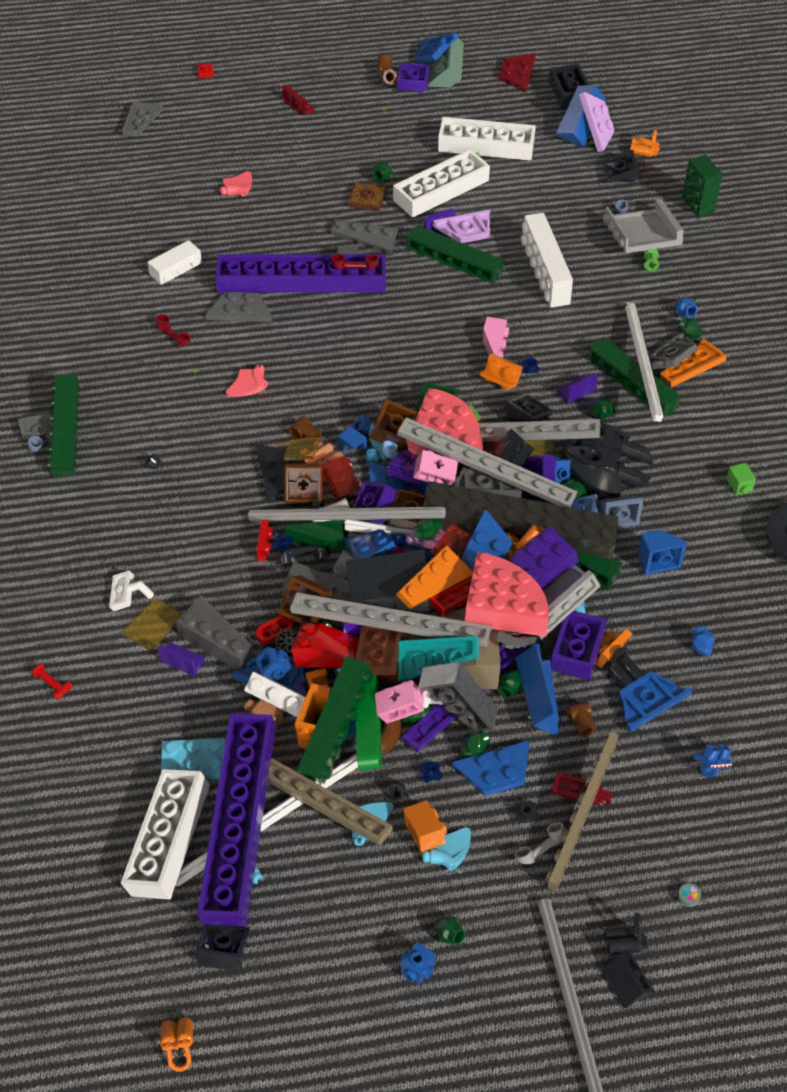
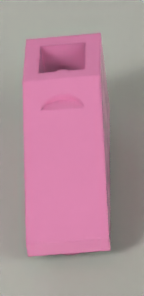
(494, 335)

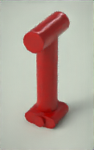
(60, 689)

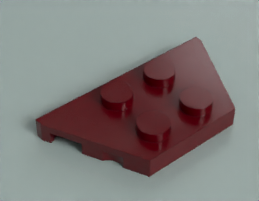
(518, 70)

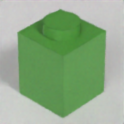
(741, 478)

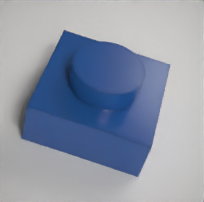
(362, 424)

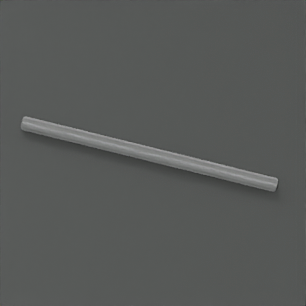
(348, 514)
(570, 997)

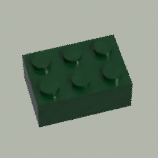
(702, 185)

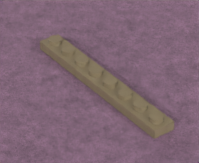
(328, 803)
(578, 818)

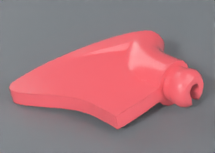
(237, 185)
(248, 382)

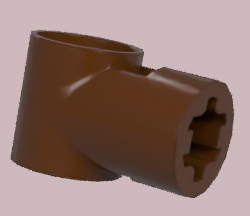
(303, 428)
(581, 715)

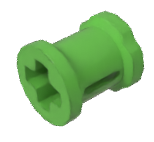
(647, 264)

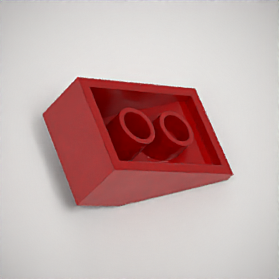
(322, 647)

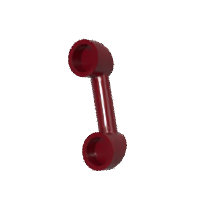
(371, 262)
(163, 325)

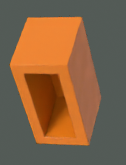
(424, 825)

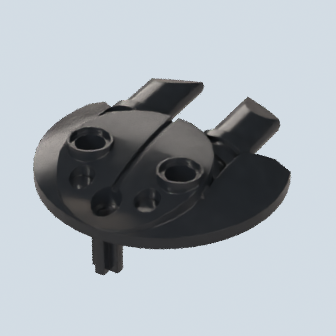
(597, 459)

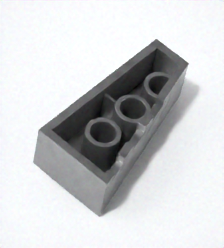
(214, 634)
(460, 695)

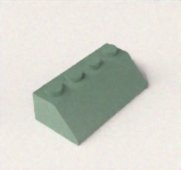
(448, 67)

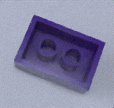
(546, 558)
(578, 645)

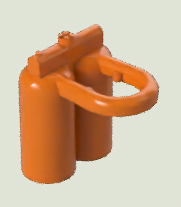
(645, 146)
(532, 533)
(175, 1037)

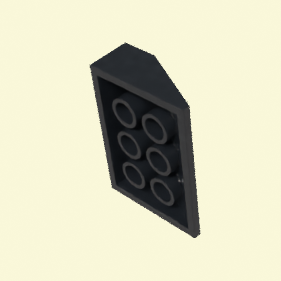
(380, 578)

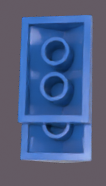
(574, 124)
(538, 689)

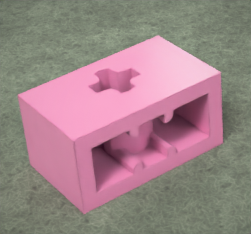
(435, 468)
(399, 701)

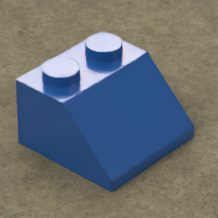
(660, 552)

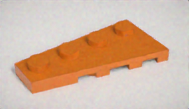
(701, 360)
(438, 575)

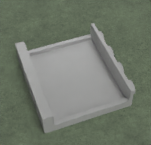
(645, 228)
(567, 594)

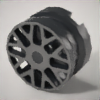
(286, 642)

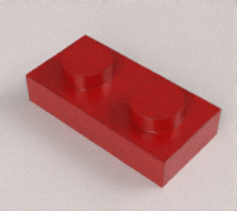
(264, 546)

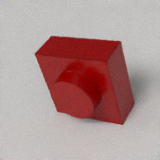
(205, 70)

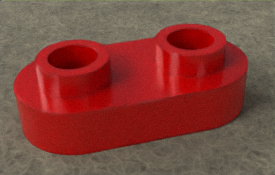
(272, 629)

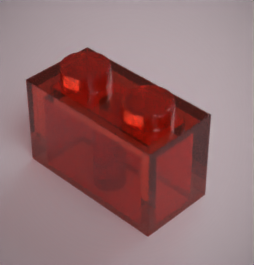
(341, 477)

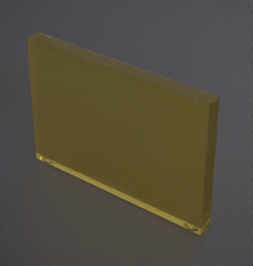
(152, 624)

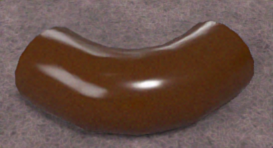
(384, 69)
(389, 735)

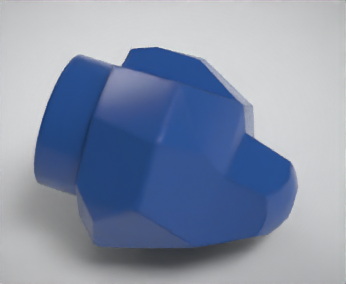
(686, 307)
(702, 641)

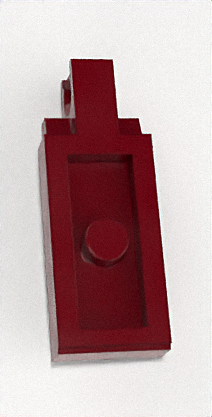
(296, 101)
(572, 786)

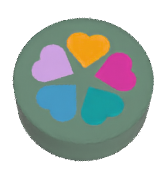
(689, 895)

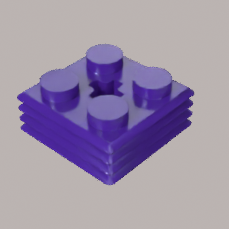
(413, 77)
(542, 465)
(403, 467)
(375, 496)

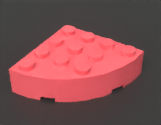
(449, 416)
(506, 597)

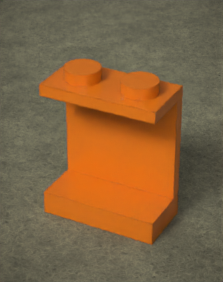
(312, 705)

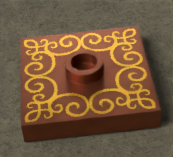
(367, 196)

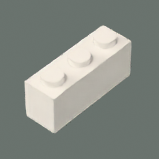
(174, 262)
(275, 693)

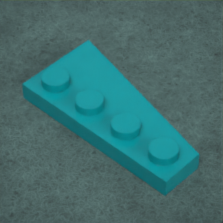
(433, 652)

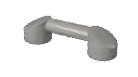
(526, 856)

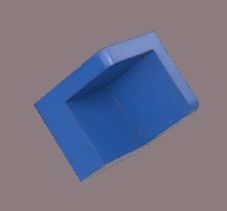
(352, 439)

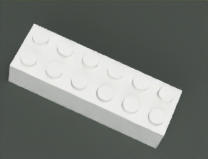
(487, 138)
(441, 183)
(547, 260)
(165, 834)

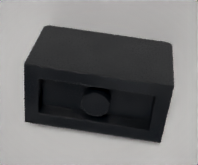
(627, 979)

